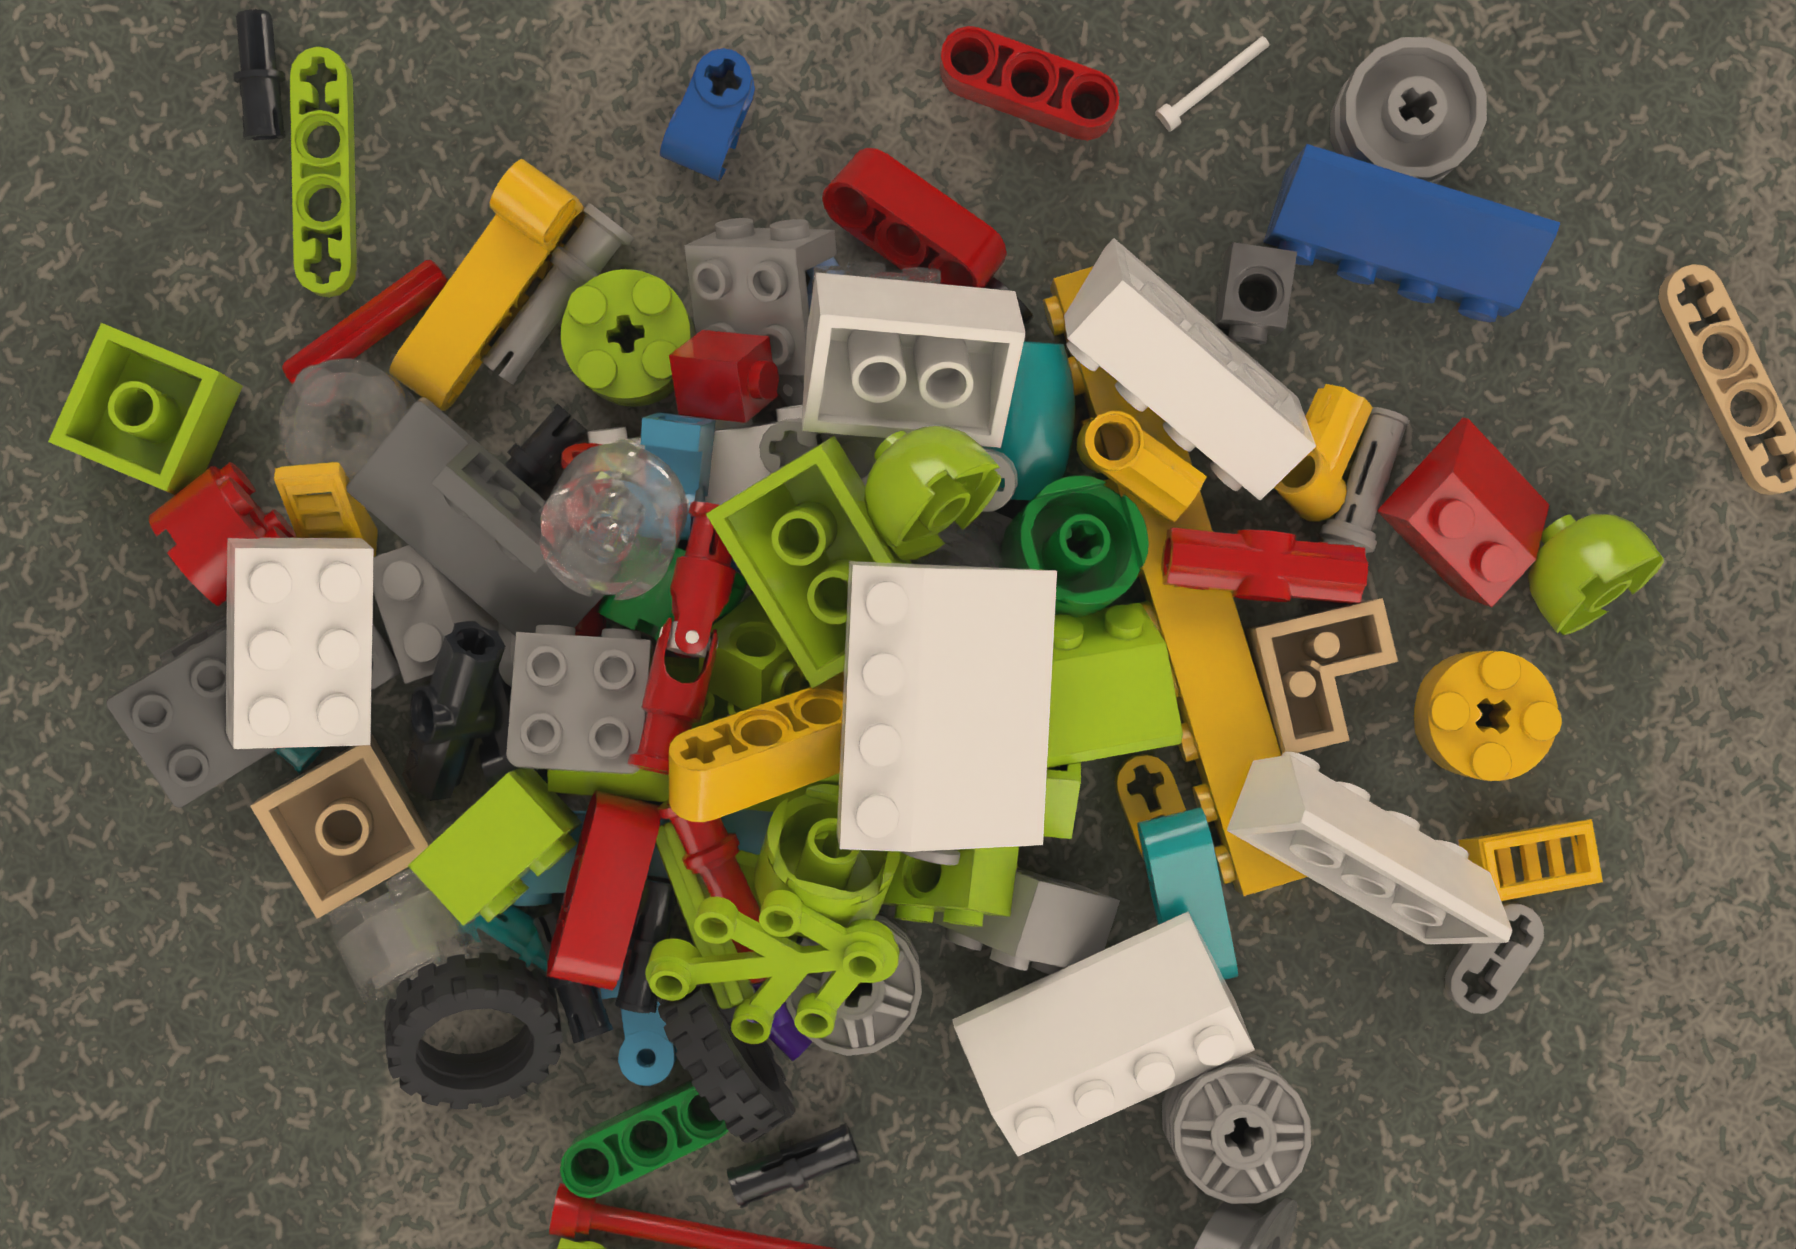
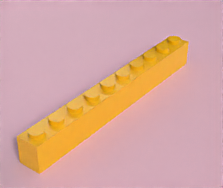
(1204, 638)

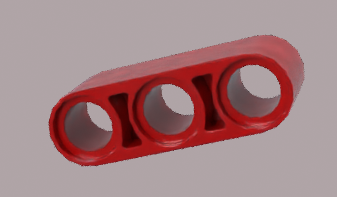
(1007, 59)
(912, 220)
(603, 890)

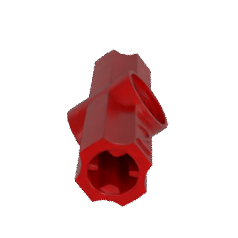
(1264, 566)

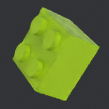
(145, 411)
(494, 844)

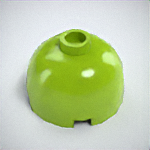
(925, 485)
(1588, 567)

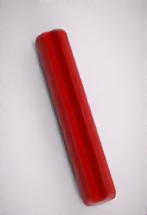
(372, 319)

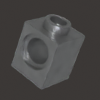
(1270, 269)

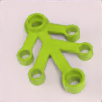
(854, 954)

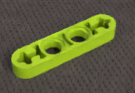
(314, 173)

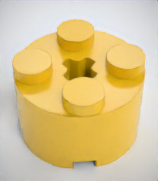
(1522, 717)

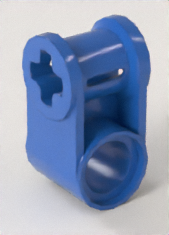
(707, 123)

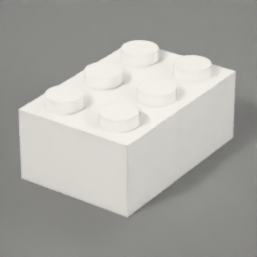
(299, 642)

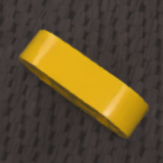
(1134, 804)

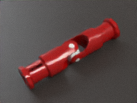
(698, 593)

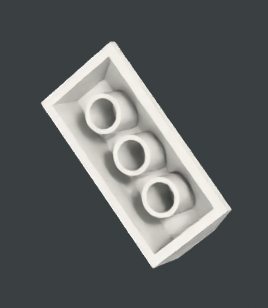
(1186, 373)
(1367, 853)
(1103, 1034)

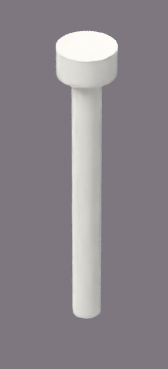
(1171, 115)

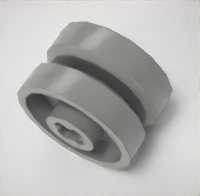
(1430, 86)

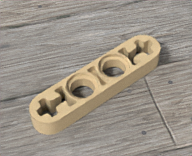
(1742, 374)

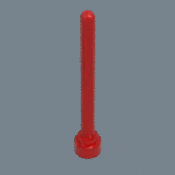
(580, 1214)

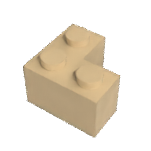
(1299, 666)

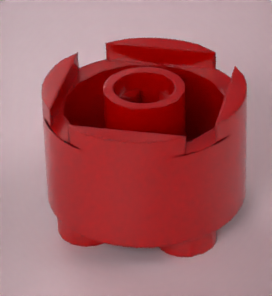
(204, 518)

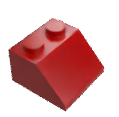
(1469, 515)

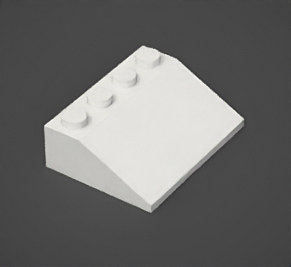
(945, 707)

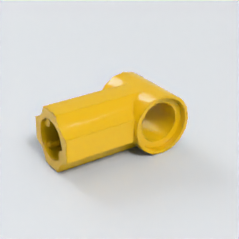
(1336, 425)
(1145, 468)

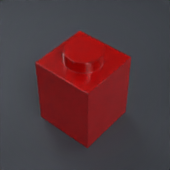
(724, 375)

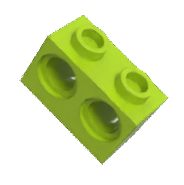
(751, 659)

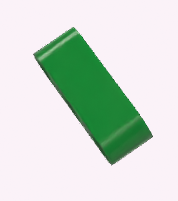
(625, 1153)

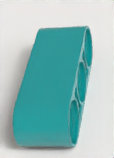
(1187, 879)

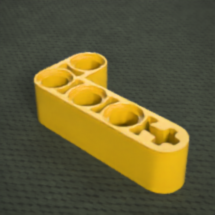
(488, 284)
(757, 753)

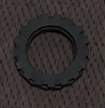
(470, 986)
(734, 1076)

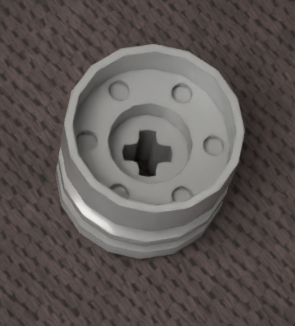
(880, 1011)
(1201, 1117)

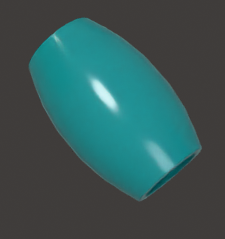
(1039, 418)

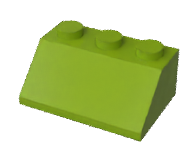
(795, 550)
(1110, 687)

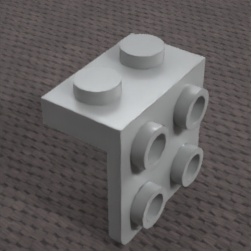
(757, 282)
(578, 699)

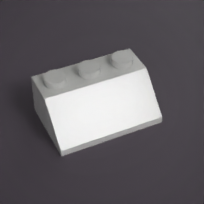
(909, 357)

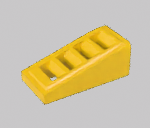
(326, 514)
(1495, 856)

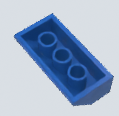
(1409, 233)

